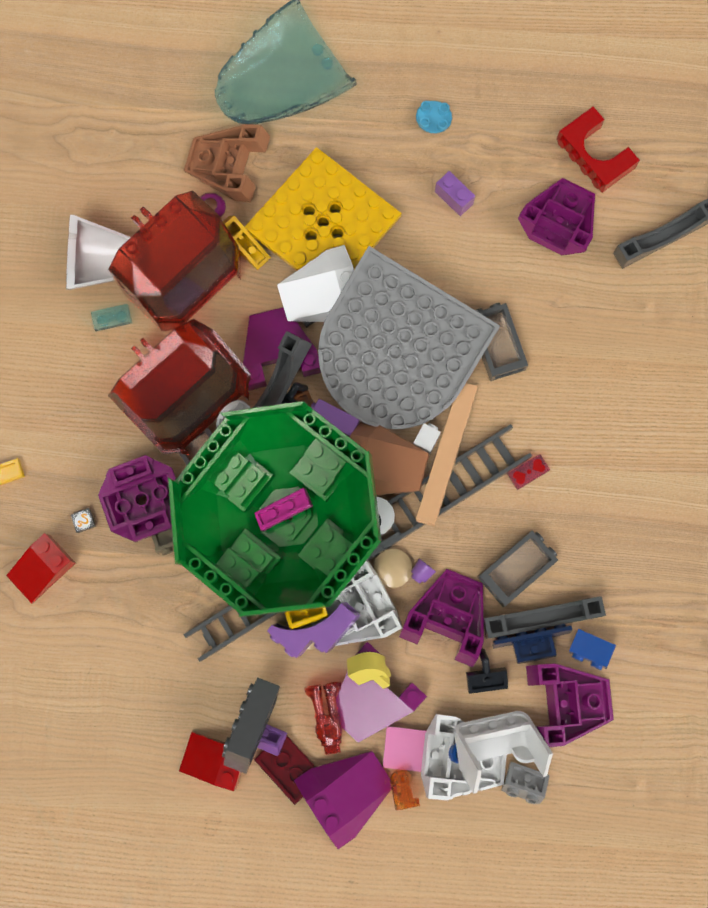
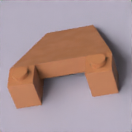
(222, 157)

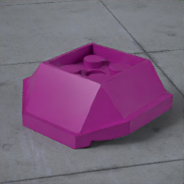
(121, 493)

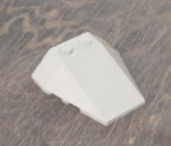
(316, 286)
(372, 601)
(443, 777)

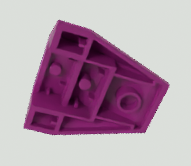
(560, 218)
(345, 794)

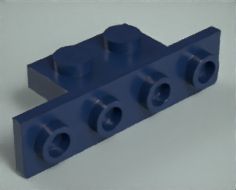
(534, 645)

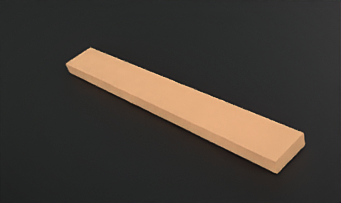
(446, 456)

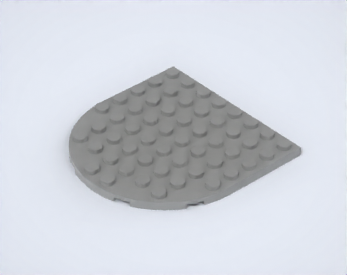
(398, 345)

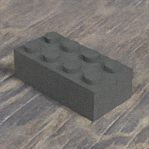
(250, 725)

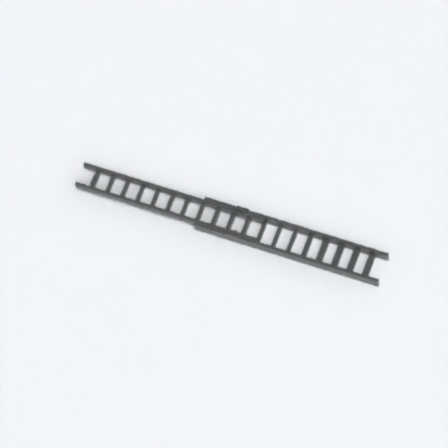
(398, 536)

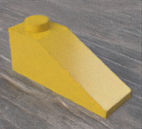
(248, 246)

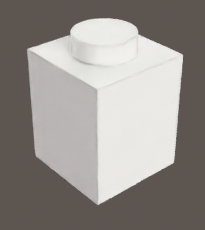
(427, 437)

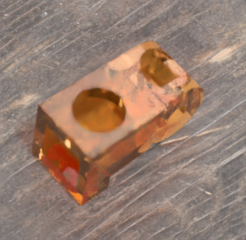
(401, 790)

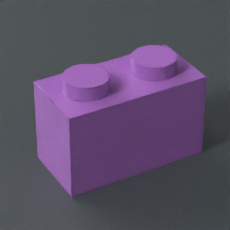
(454, 193)

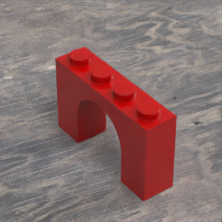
(601, 172)

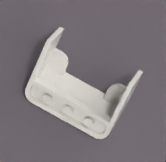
(497, 737)

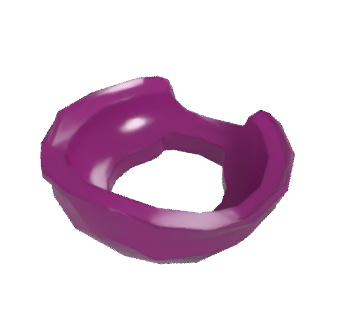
(221, 206)

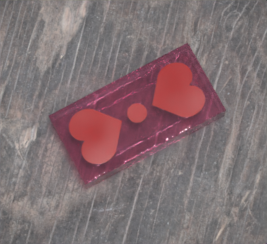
(528, 472)

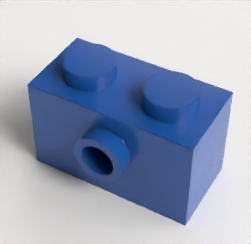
(593, 649)

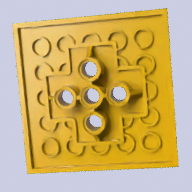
(319, 188)

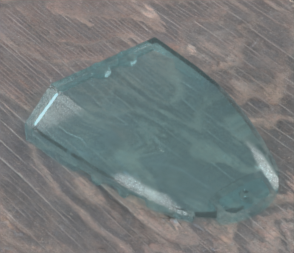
(280, 71)

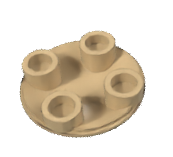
(393, 567)

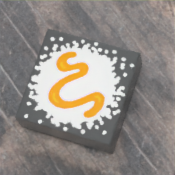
(83, 520)

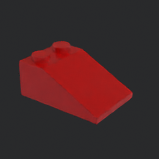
(40, 567)
(205, 762)

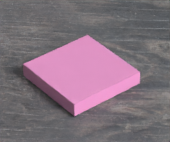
(404, 748)

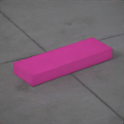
(283, 509)

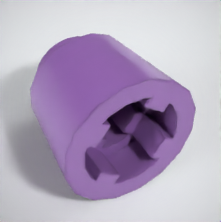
(422, 571)

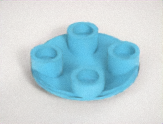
(434, 116)

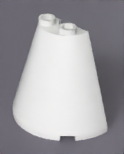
(90, 253)

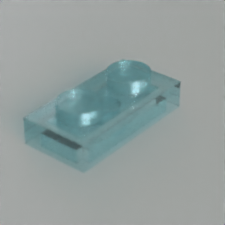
(111, 317)

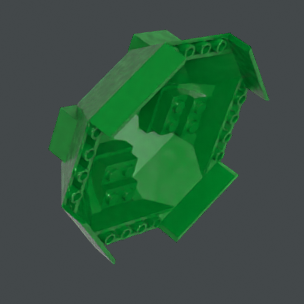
(246, 467)

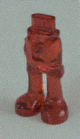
(327, 727)

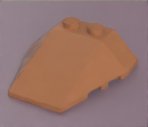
(396, 462)

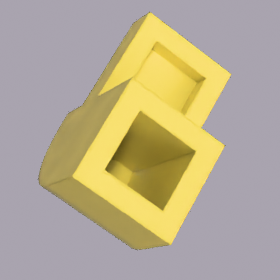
(368, 667)

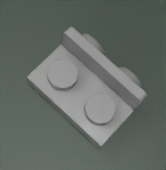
(525, 783)

